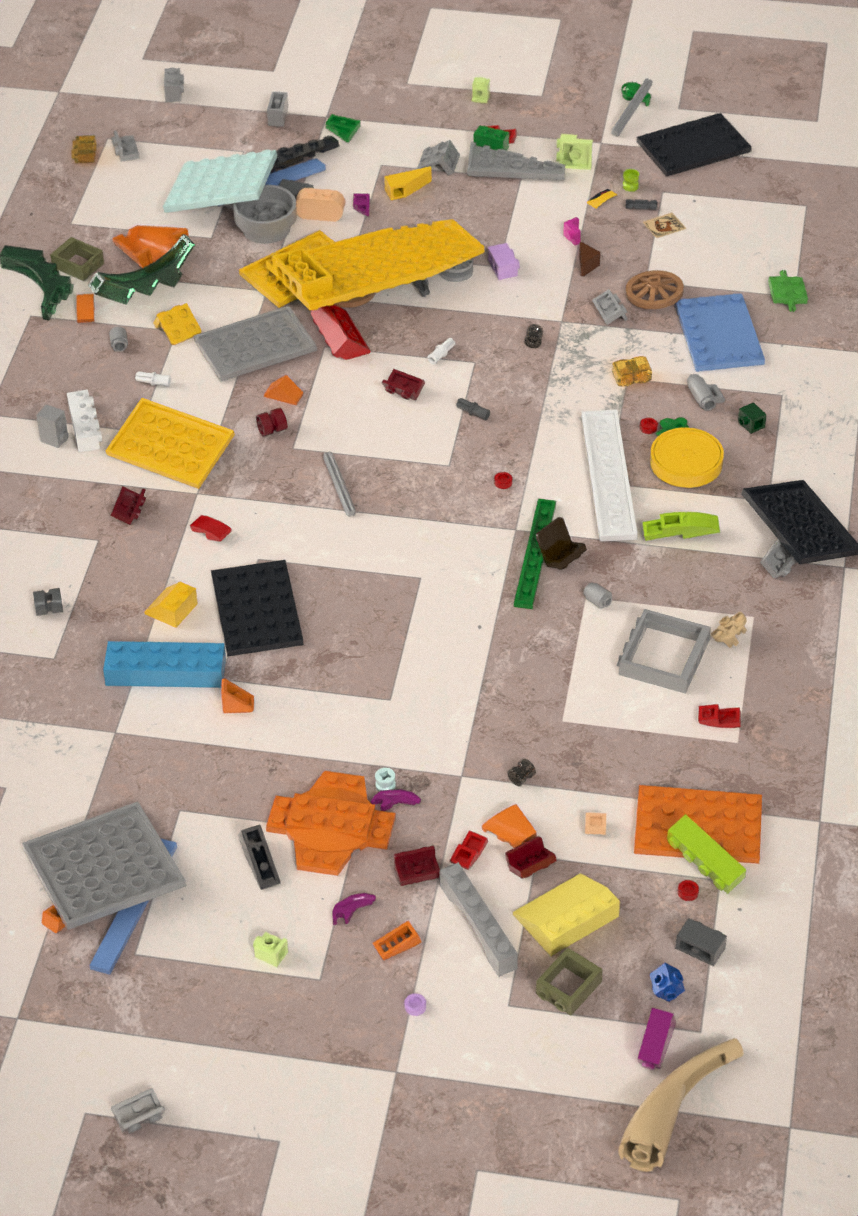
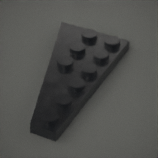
(293, 155)

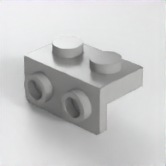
(778, 560)
(137, 1110)

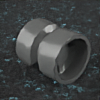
(41, 599)

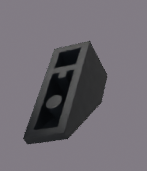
(259, 856)

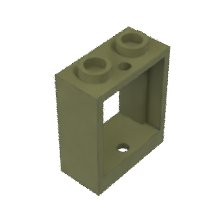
(77, 247)
(578, 965)

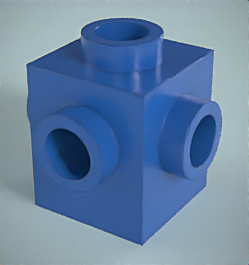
(667, 982)

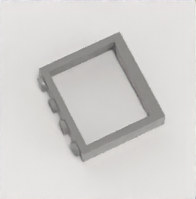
(671, 625)

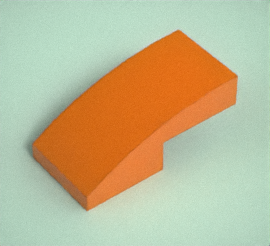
(85, 308)

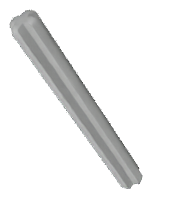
(632, 106)
(339, 484)

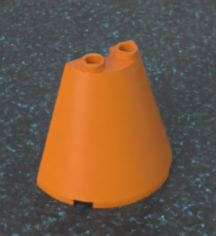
(148, 243)

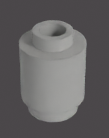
(118, 339)
(598, 595)

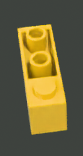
(406, 183)

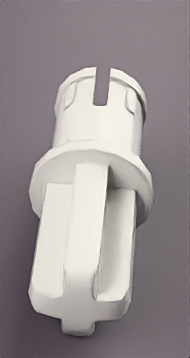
(441, 351)
(153, 378)

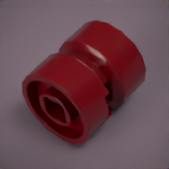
(271, 422)

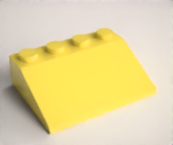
(568, 913)

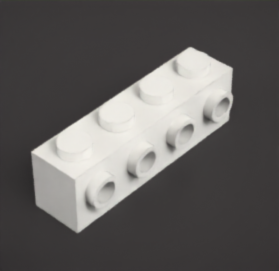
(83, 420)

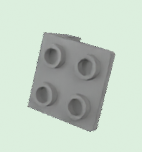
(442, 153)

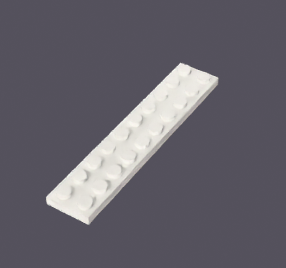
(609, 476)

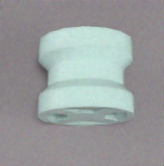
(389, 782)

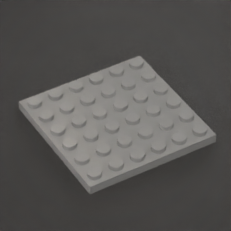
(103, 865)

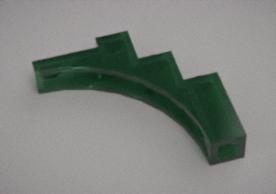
(45, 274)
(144, 280)

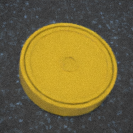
(686, 457)

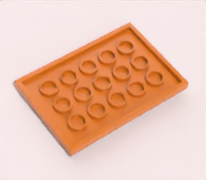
(725, 816)

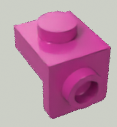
(572, 231)

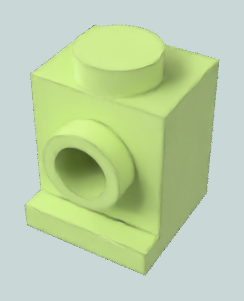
(480, 90)
(270, 949)

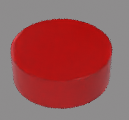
(648, 425)
(503, 480)
(688, 890)

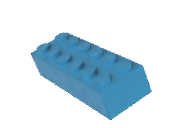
(164, 664)

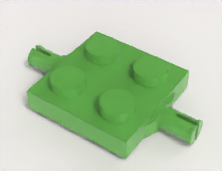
(788, 290)

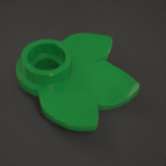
(669, 423)

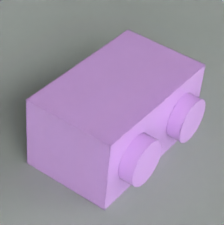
(503, 261)

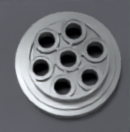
(267, 218)

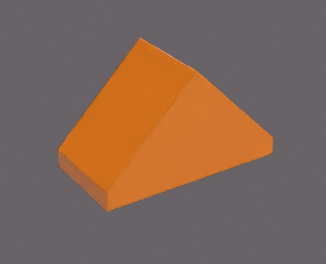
(284, 390)
(235, 698)

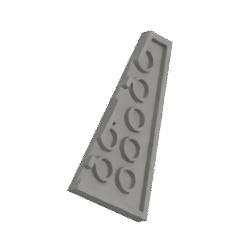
(508, 164)

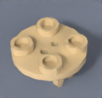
(729, 628)

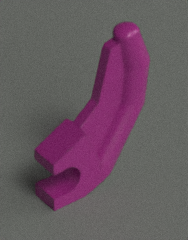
(388, 798)
(349, 905)

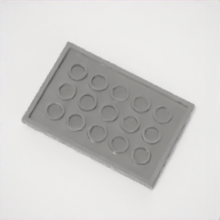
(255, 343)

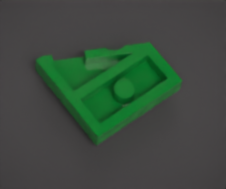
(342, 126)

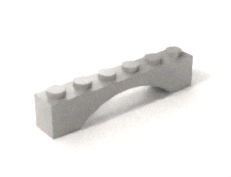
(495, 943)

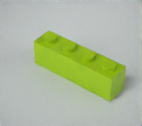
(706, 854)

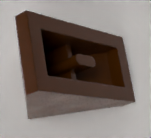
(588, 258)

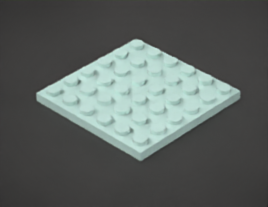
(220, 181)

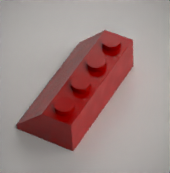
(340, 332)

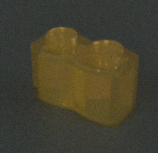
(84, 149)
(632, 371)

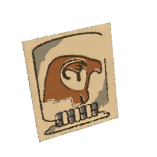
(664, 225)

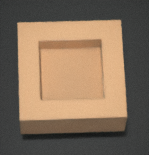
(595, 823)

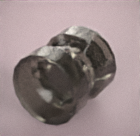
(533, 336)
(521, 772)

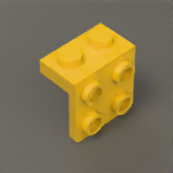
(178, 323)

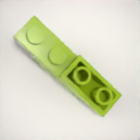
(681, 523)

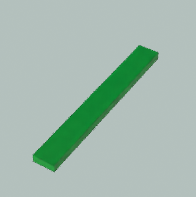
(533, 557)

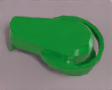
(630, 91)

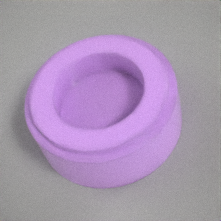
(415, 1004)

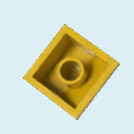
(173, 604)

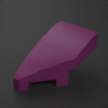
(361, 203)

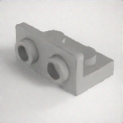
(125, 147)
(609, 306)

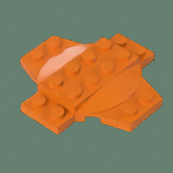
(330, 822)

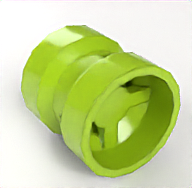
(631, 179)

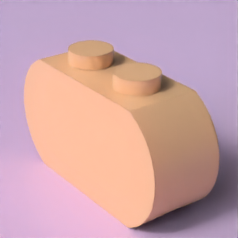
(320, 204)

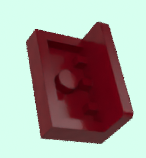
(403, 384)
(127, 505)
(529, 858)
(416, 865)

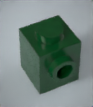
(752, 418)

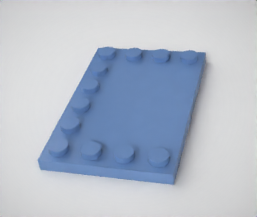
(719, 332)

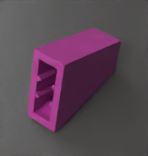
(656, 1039)

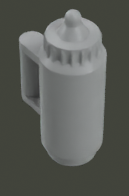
(703, 392)

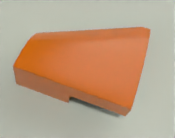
(511, 826)

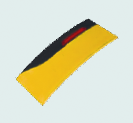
(600, 198)

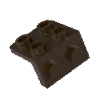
(557, 545)

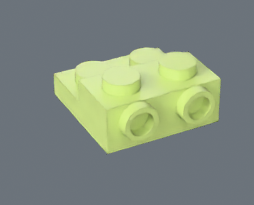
(574, 152)

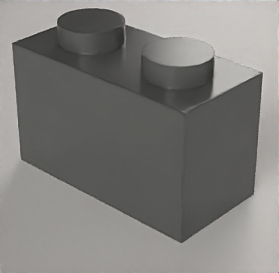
(701, 942)

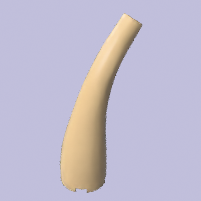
(653, 1122)

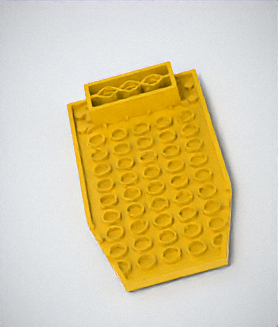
(373, 262)

